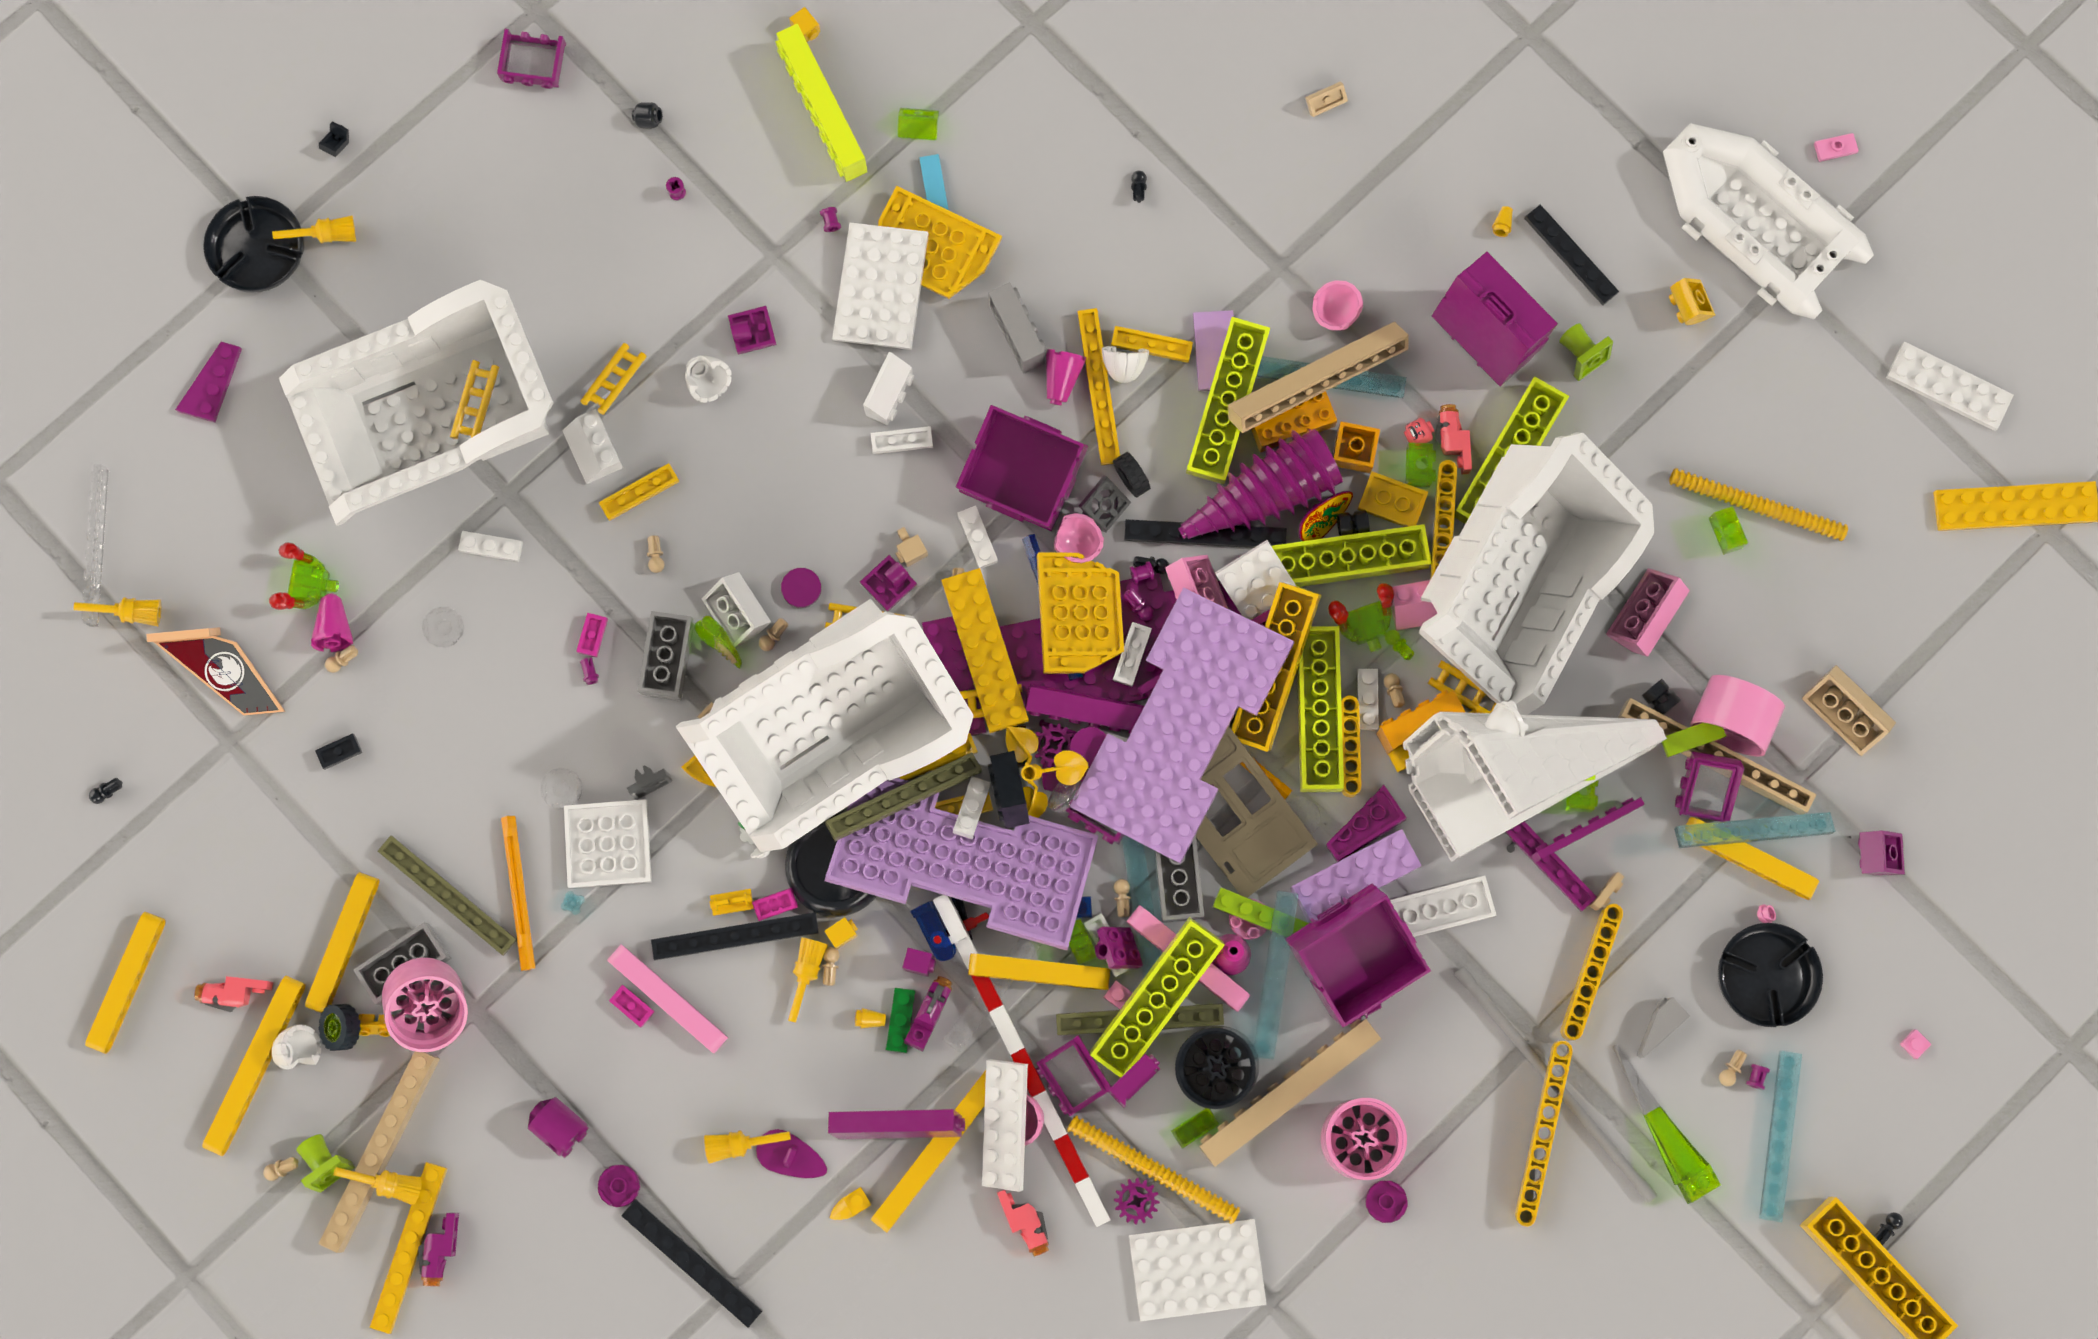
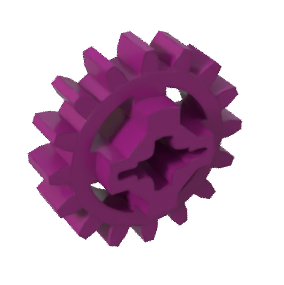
(1049, 738)
(1139, 1210)

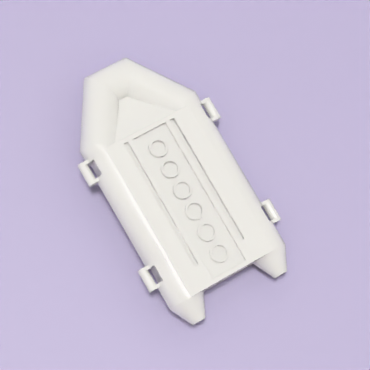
(1761, 215)

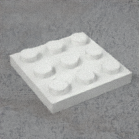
(1254, 580)

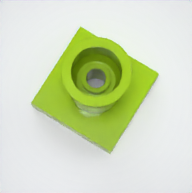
(1588, 353)
(321, 1162)

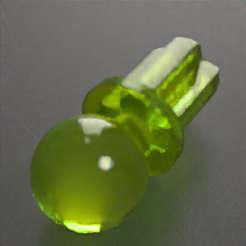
(1399, 645)

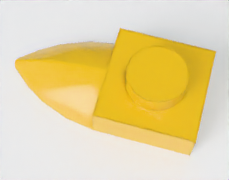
(850, 1205)

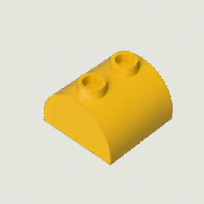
(1691, 301)

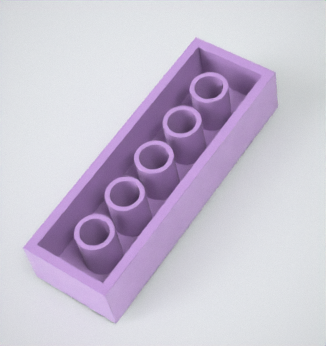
(1375, 864)

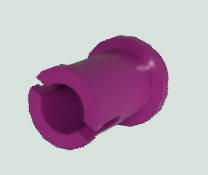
(589, 672)

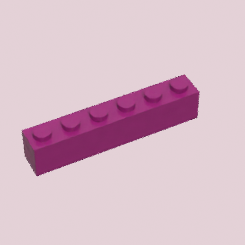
(1082, 707)

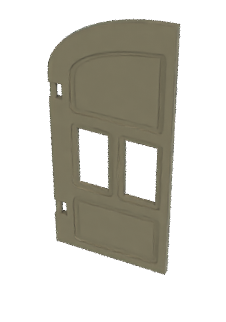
(1264, 840)

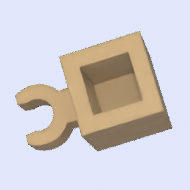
(911, 549)

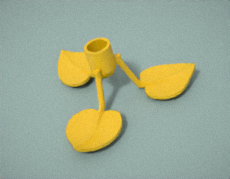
(1069, 767)

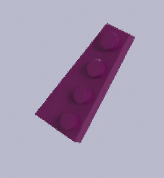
(210, 386)
(1370, 822)

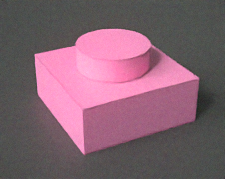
(1117, 995)
(1915, 1044)

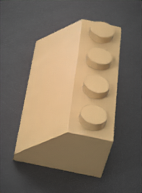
(1849, 710)

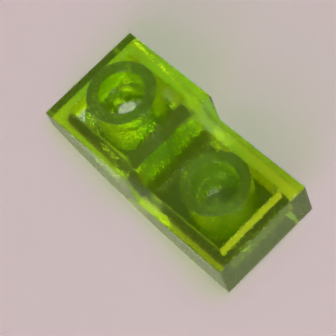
(1195, 1127)

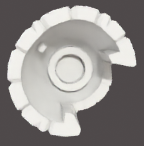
(1124, 366)
(707, 378)
(296, 1046)

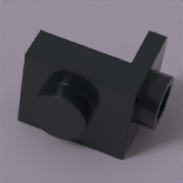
(335, 140)

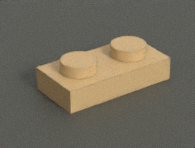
(1326, 99)
(1613, 885)

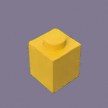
(807, 24)
(841, 932)

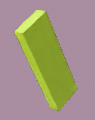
(1692, 738)

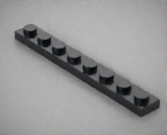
(1168, 533)
(734, 936)
(692, 1263)

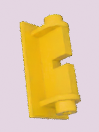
(731, 902)
(370, 1026)

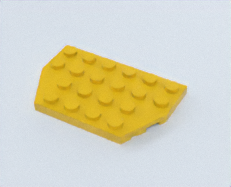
(956, 247)
(1078, 613)

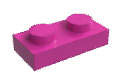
(592, 635)
(631, 1006)

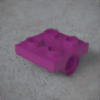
(752, 330)
(888, 583)
(1118, 948)

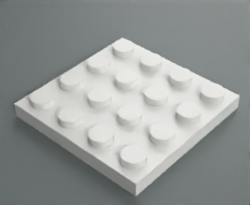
(607, 843)

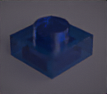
(1085, 908)

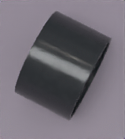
(1189, 1083)

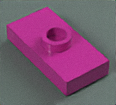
(775, 904)

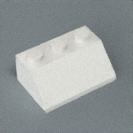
(888, 389)
(592, 446)
(736, 609)

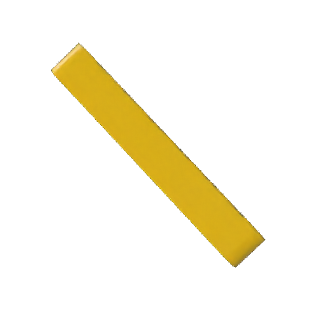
(1441, 516)
(1764, 866)
(342, 942)
(1599, 965)
(1039, 971)
(125, 982)

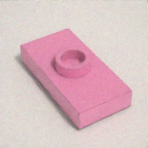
(1836, 147)

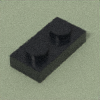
(338, 751)

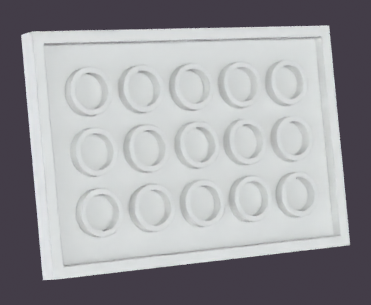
(880, 286)
(1197, 1270)

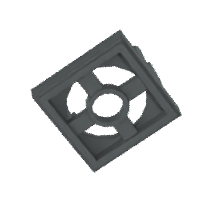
(1122, 503)
(648, 782)

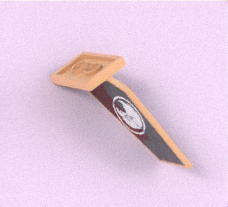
(221, 667)

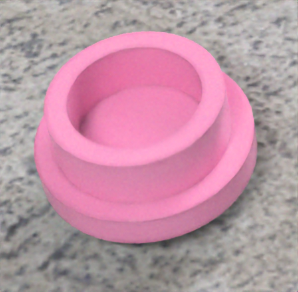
(1766, 913)

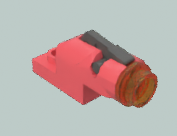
(1452, 437)
(231, 994)
(1028, 1221)

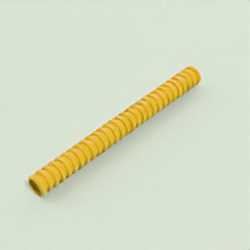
(1759, 504)
(1153, 1169)

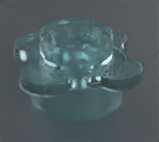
(566, 905)

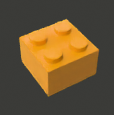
(1356, 447)

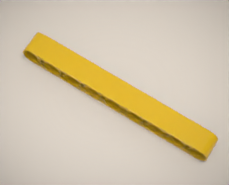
(253, 1066)
(1546, 1143)
(928, 1161)

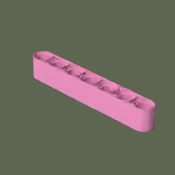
(1212, 979)
(667, 999)

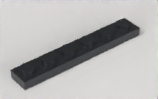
(1571, 254)

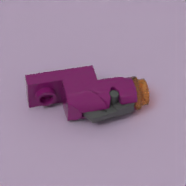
(929, 1013)
(435, 1248)

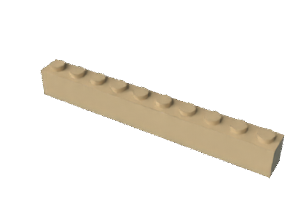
(1318, 377)
(1754, 776)
(1290, 1092)
(379, 1150)

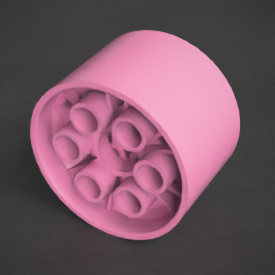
(1743, 711)
(437, 1031)
(1395, 1137)

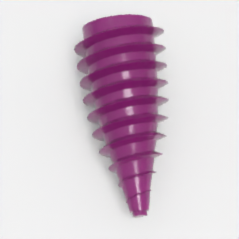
(1269, 486)

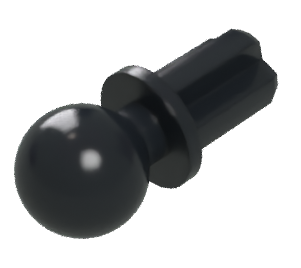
(1138, 185)
(1158, 565)
(105, 790)
(1893, 1221)

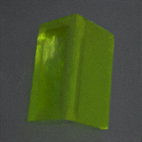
(918, 123)

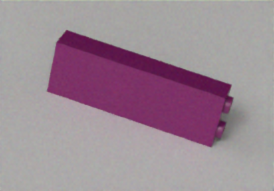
(895, 1124)

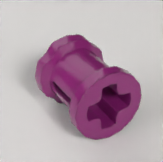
(673, 183)
(830, 219)
(1142, 572)
(1757, 1076)

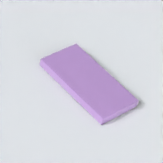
(1209, 334)

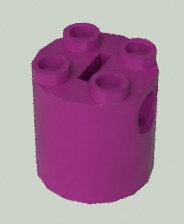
(557, 1126)

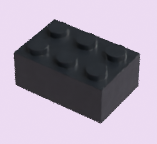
(1008, 790)

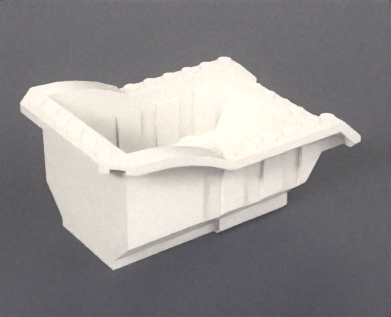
(387, 402)
(1532, 566)
(829, 724)

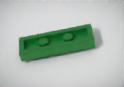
(900, 1019)

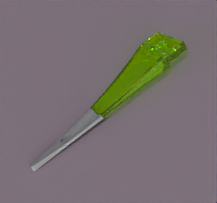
(1682, 1160)

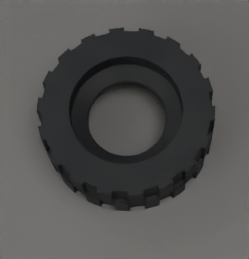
(1131, 474)

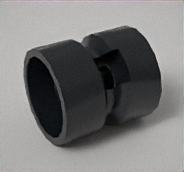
(1359, 519)
(1658, 690)

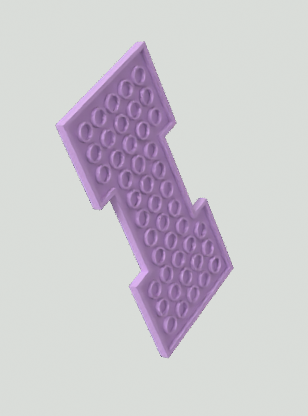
(1153, 780)
(1025, 875)

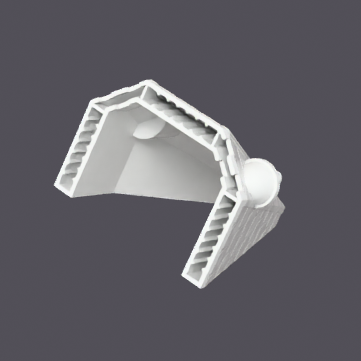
(1501, 767)

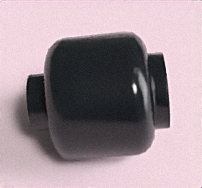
(647, 115)

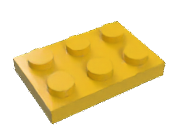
(1392, 500)

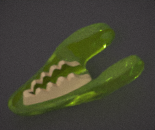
(716, 637)

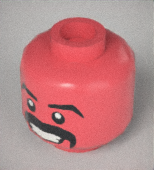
(1419, 431)

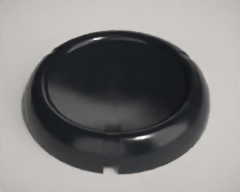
(242, 245)
(806, 871)
(1770, 975)

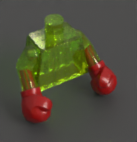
(307, 582)
(1366, 622)

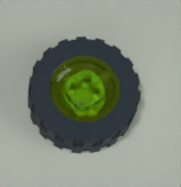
(339, 1027)

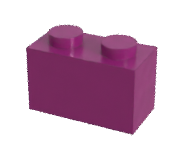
(919, 962)

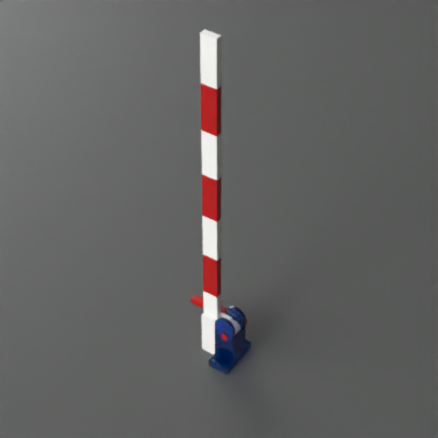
(942, 929)

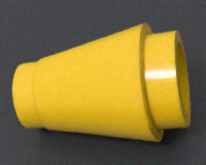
(1503, 223)
(867, 1018)

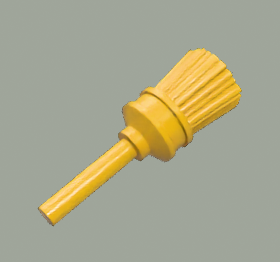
(324, 230)
(128, 610)
(806, 970)
(736, 1144)
(387, 1184)

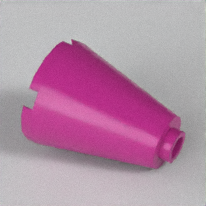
(1062, 374)
(331, 625)
(1230, 963)

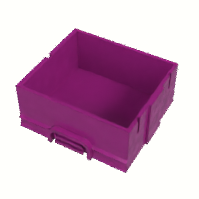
(1494, 319)
(1021, 468)
(1358, 954)

